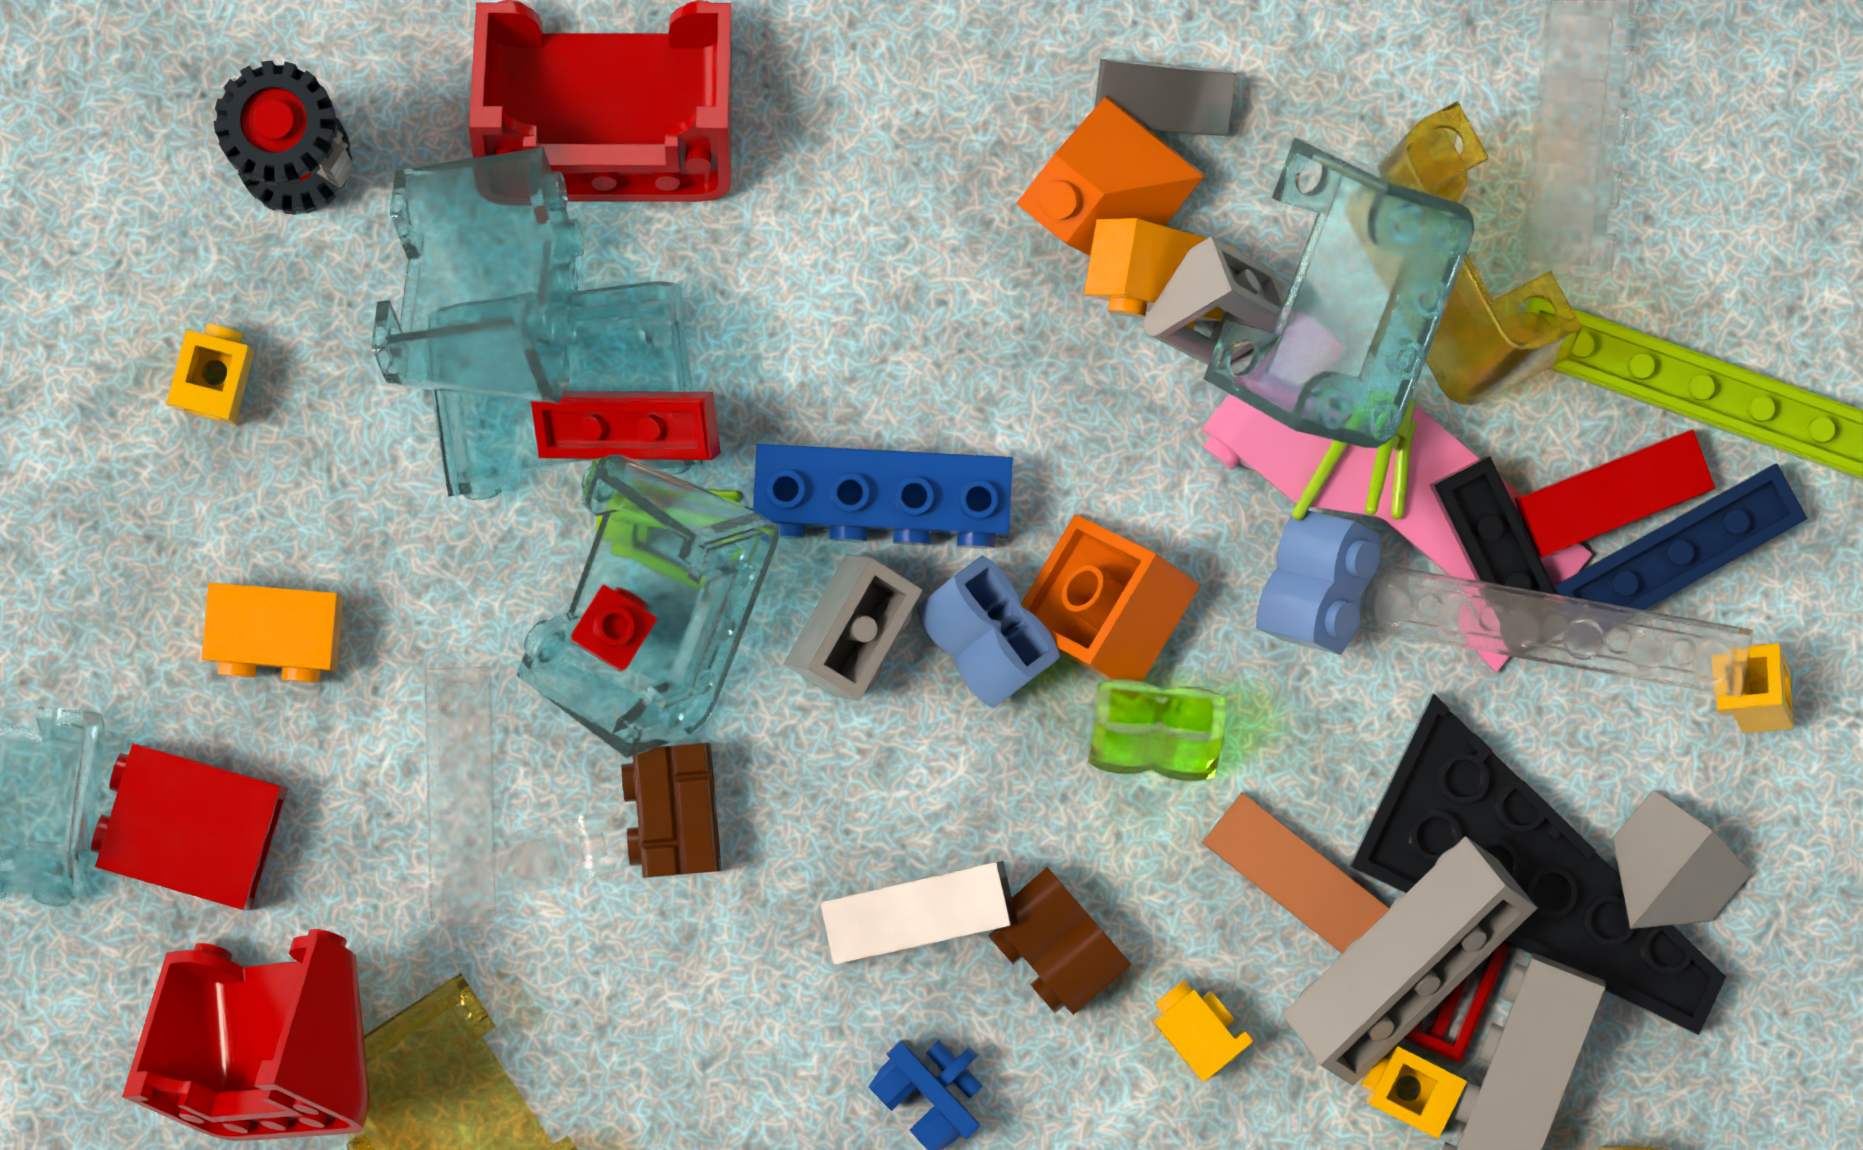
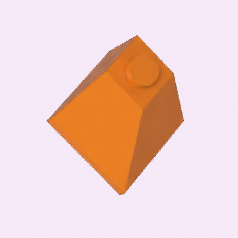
(1108, 172)

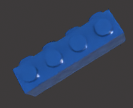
(884, 493)

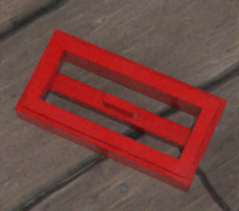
(1458, 1048)

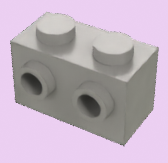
(853, 627)

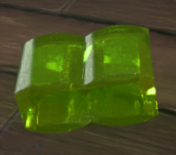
(1157, 730)

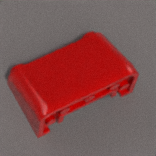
(611, 109)
(256, 1045)

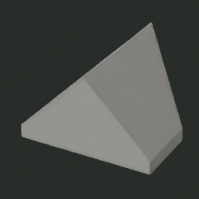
(1673, 866)

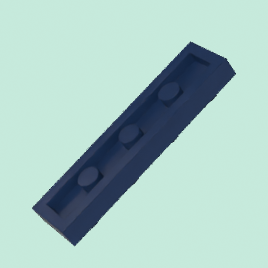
(1691, 544)

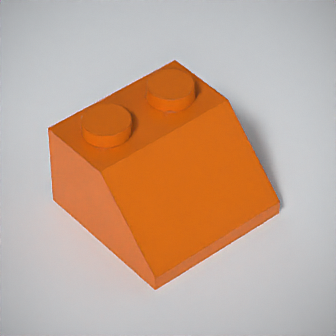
(1108, 601)

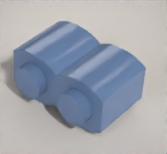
(1319, 582)
(987, 631)

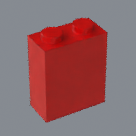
(188, 826)

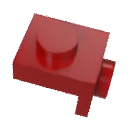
(614, 626)

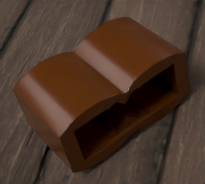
(1060, 944)

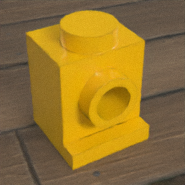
(189, 387)
(1766, 695)
(1198, 1029)
(1436, 1093)

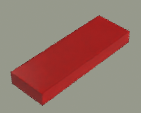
(628, 424)
(1615, 493)

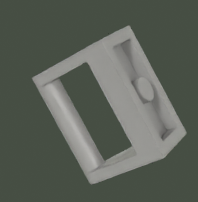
(1212, 278)

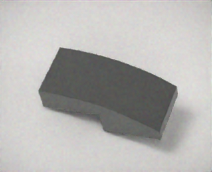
(1169, 95)

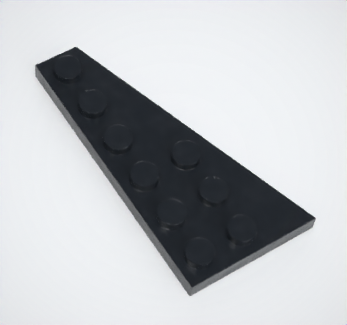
(1459, 788)

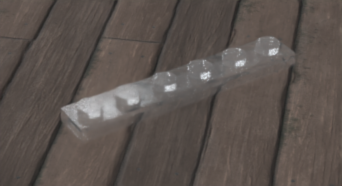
(1558, 630)

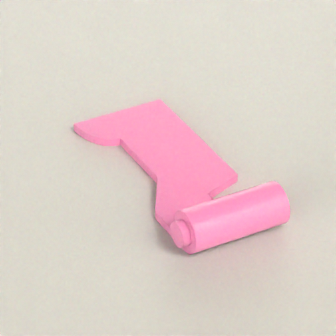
(1291, 457)

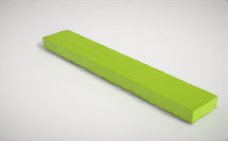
(1712, 392)

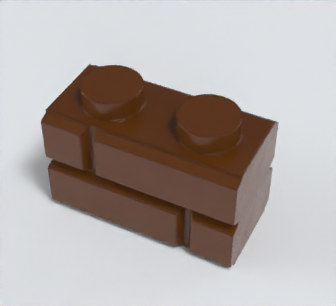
(674, 811)

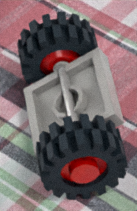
(283, 137)

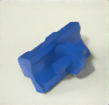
(948, 1116)

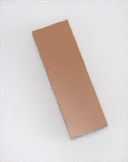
(1293, 874)

